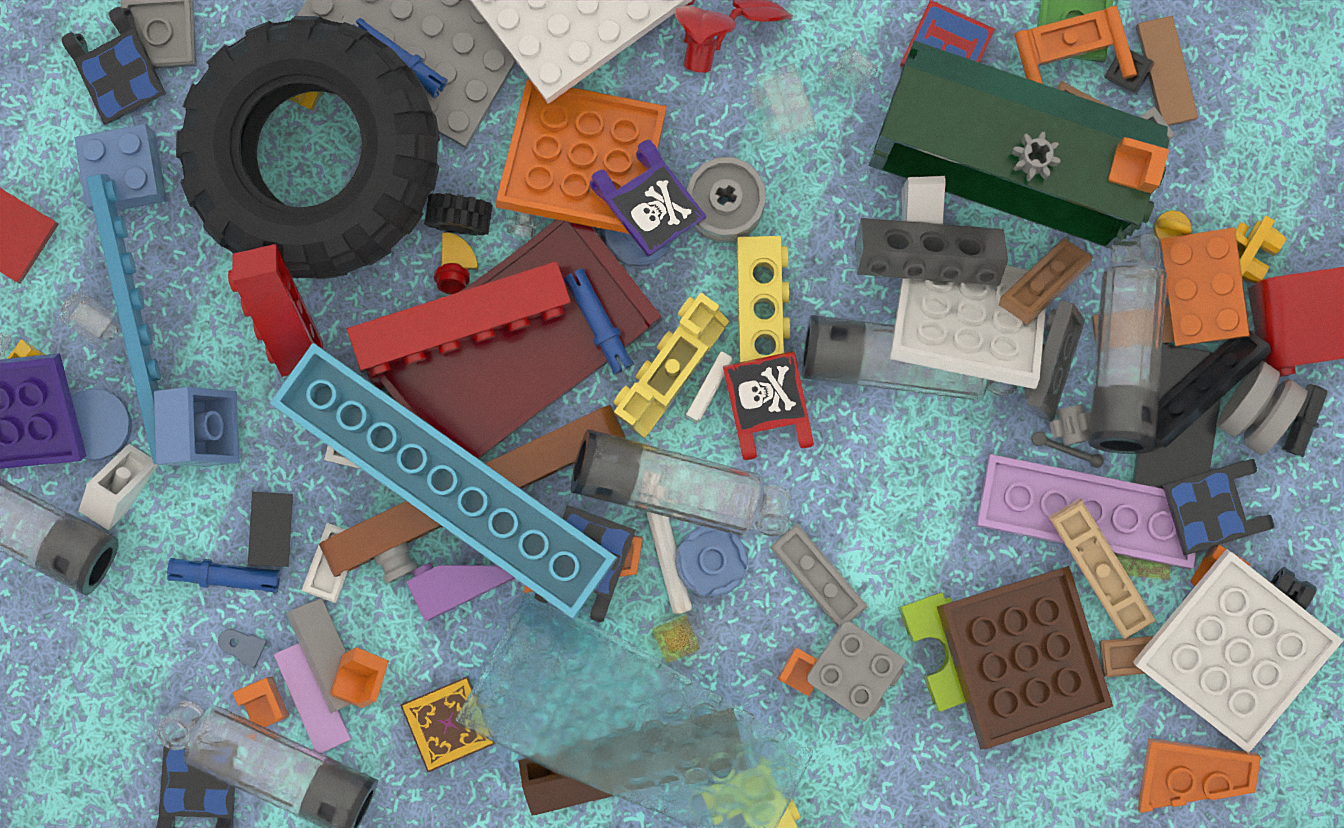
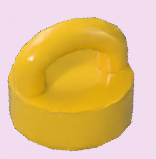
(1171, 225)

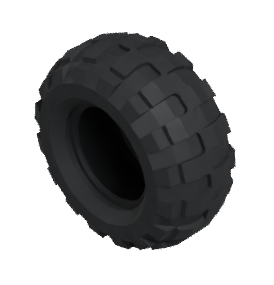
(238, 97)

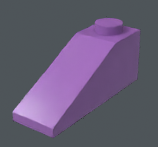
(449, 586)

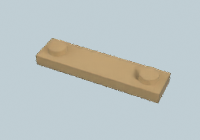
(1102, 568)

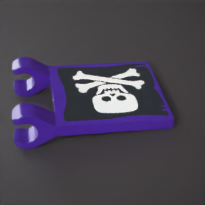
(653, 204)

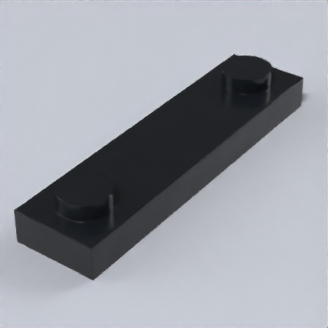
(1208, 385)

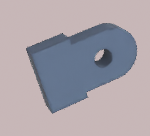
(248, 647)

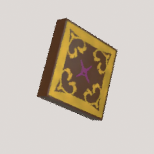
(435, 728)

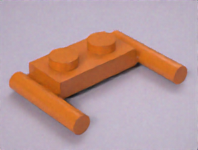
(1074, 38)

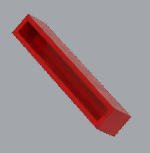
(459, 317)

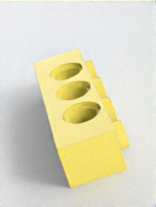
(751, 254)

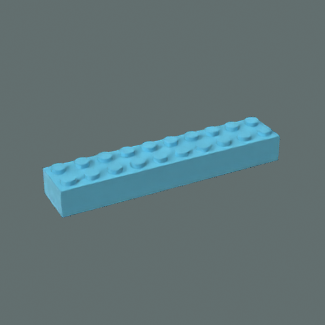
(443, 480)

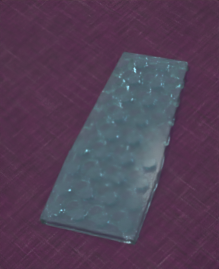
(630, 724)

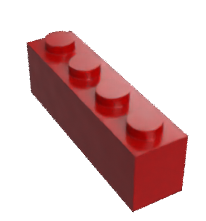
(274, 306)

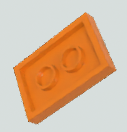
(1205, 287)

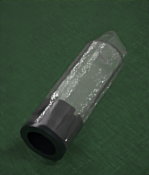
(1129, 348)
(860, 356)
(678, 486)
(53, 540)
(268, 765)

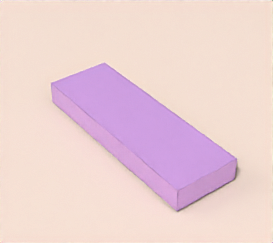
(324, 728)

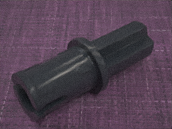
(1305, 421)

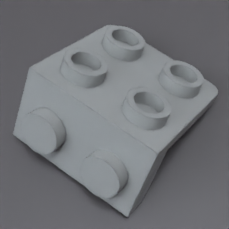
(856, 670)

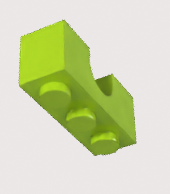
(923, 621)

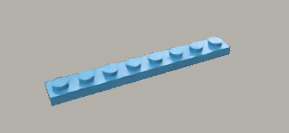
(127, 297)

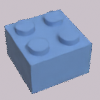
(129, 159)
(196, 427)

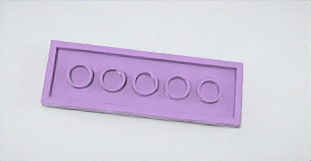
(1130, 515)

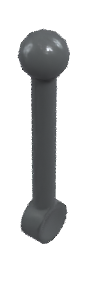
(1040, 439)

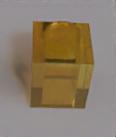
(676, 639)

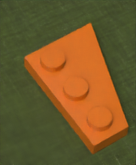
(1191, 772)

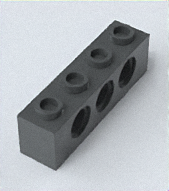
(930, 251)

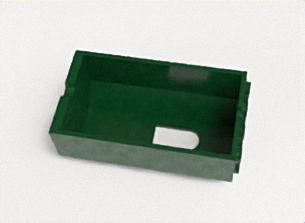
(968, 117)

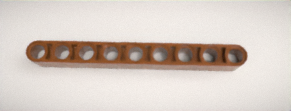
(520, 466)

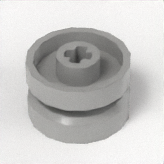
(729, 179)
(1262, 408)

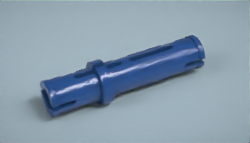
(429, 78)
(605, 334)
(215, 574)

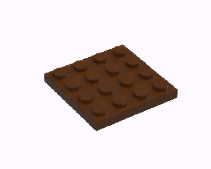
(1024, 657)

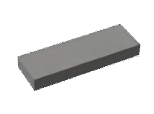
(818, 576)
(320, 646)

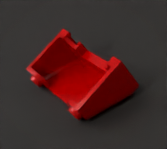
(1300, 318)

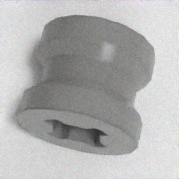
(396, 563)

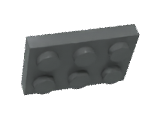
(1057, 356)

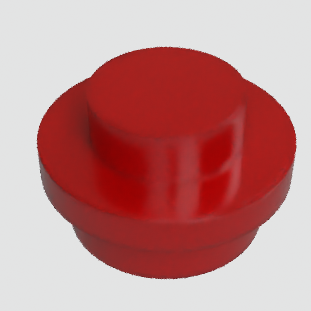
(451, 278)

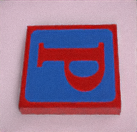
(951, 32)

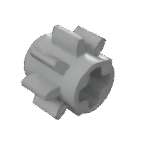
(1036, 145)
(1071, 425)

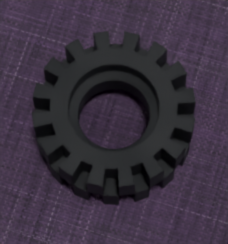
(458, 214)

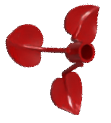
(704, 25)

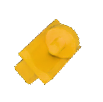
(1262, 237)

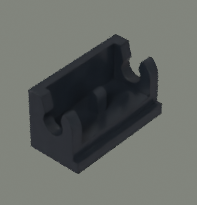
(270, 529)

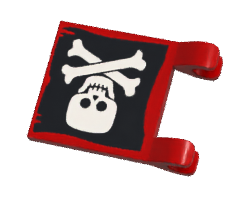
(767, 396)

